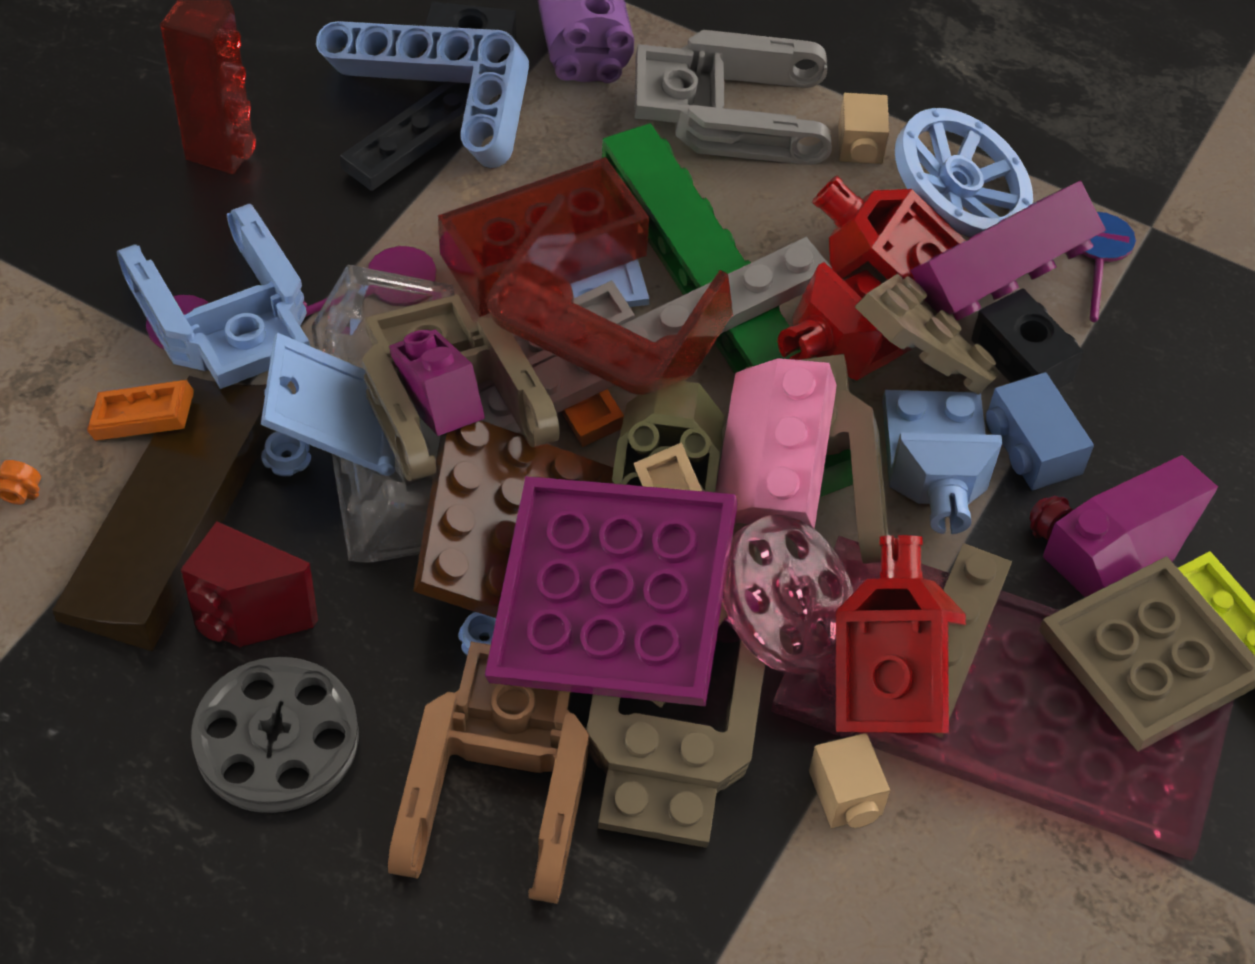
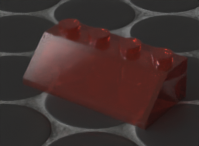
(208, 83)

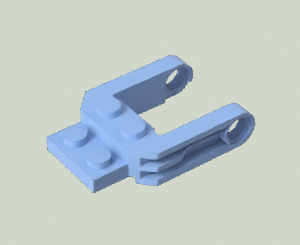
(234, 332)

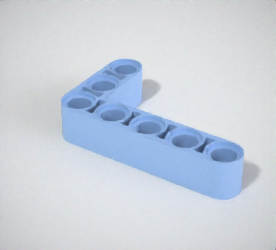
(440, 63)

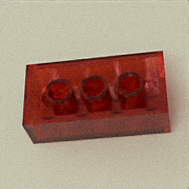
(486, 235)

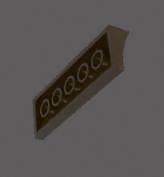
(167, 507)

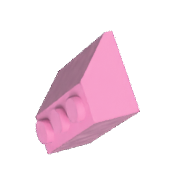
(777, 439)

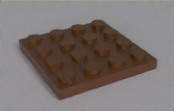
(477, 508)

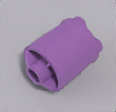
(587, 38)

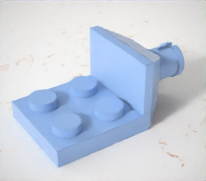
(939, 452)

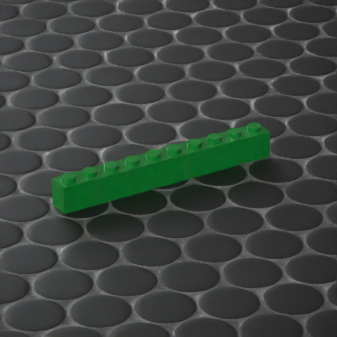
(694, 251)

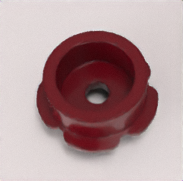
(1046, 514)

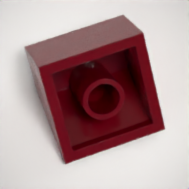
(247, 589)

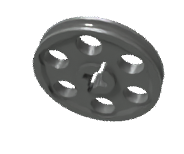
(292, 748)

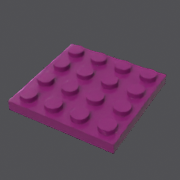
(613, 590)

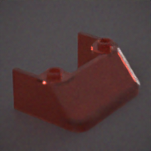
(542, 310)

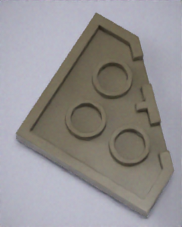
(908, 320)

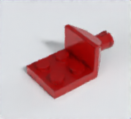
(886, 228)
(831, 325)
(895, 647)

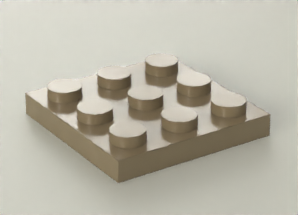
(1151, 652)

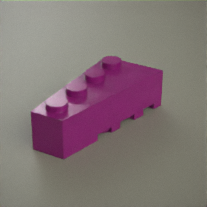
(1009, 250)

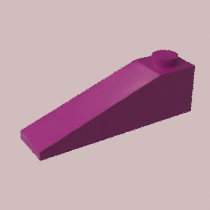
(1129, 526)

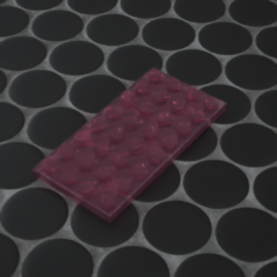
(1039, 732)

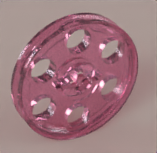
(770, 585)

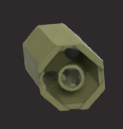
(664, 420)

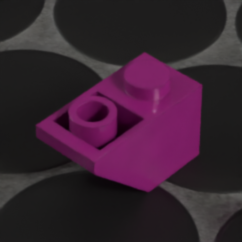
(438, 381)

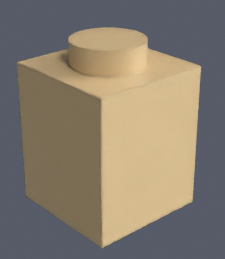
(863, 128)
(849, 781)

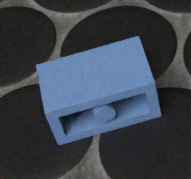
(1038, 431)

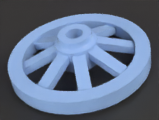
(956, 179)

